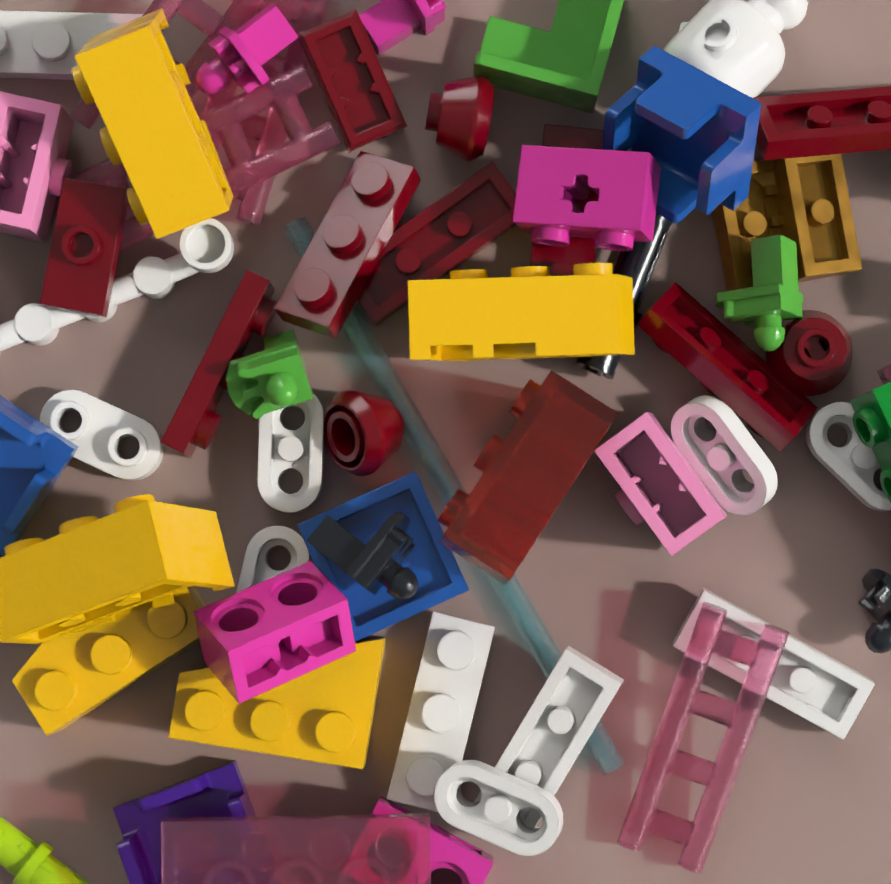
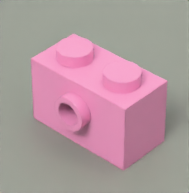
(31, 163)
(659, 484)

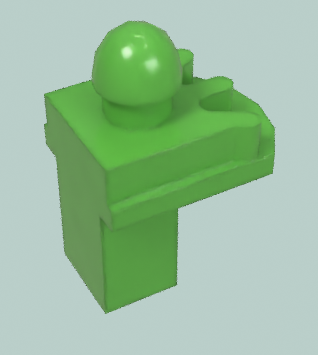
(773, 294)
(270, 377)

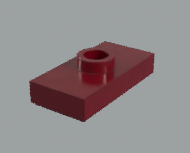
(352, 80)
(85, 247)

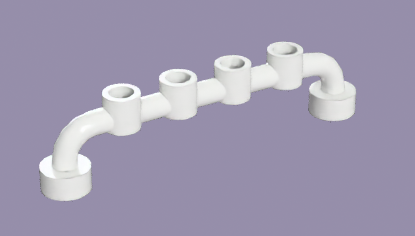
(203, 248)

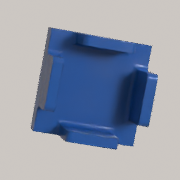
(692, 128)
(29, 468)
(430, 560)

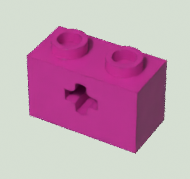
(557, 176)

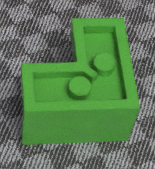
(557, 64)

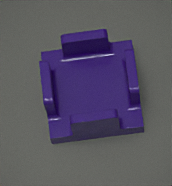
(205, 795)

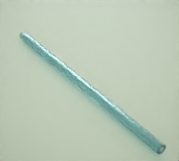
(446, 484)

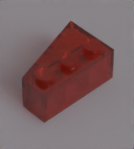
(525, 475)

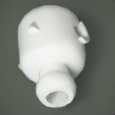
(738, 40)

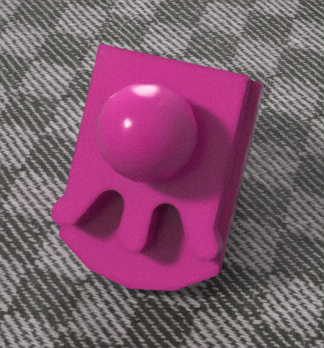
(397, 19)
(245, 51)

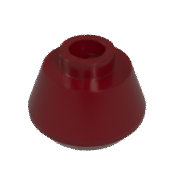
(462, 116)
(822, 368)
(361, 431)

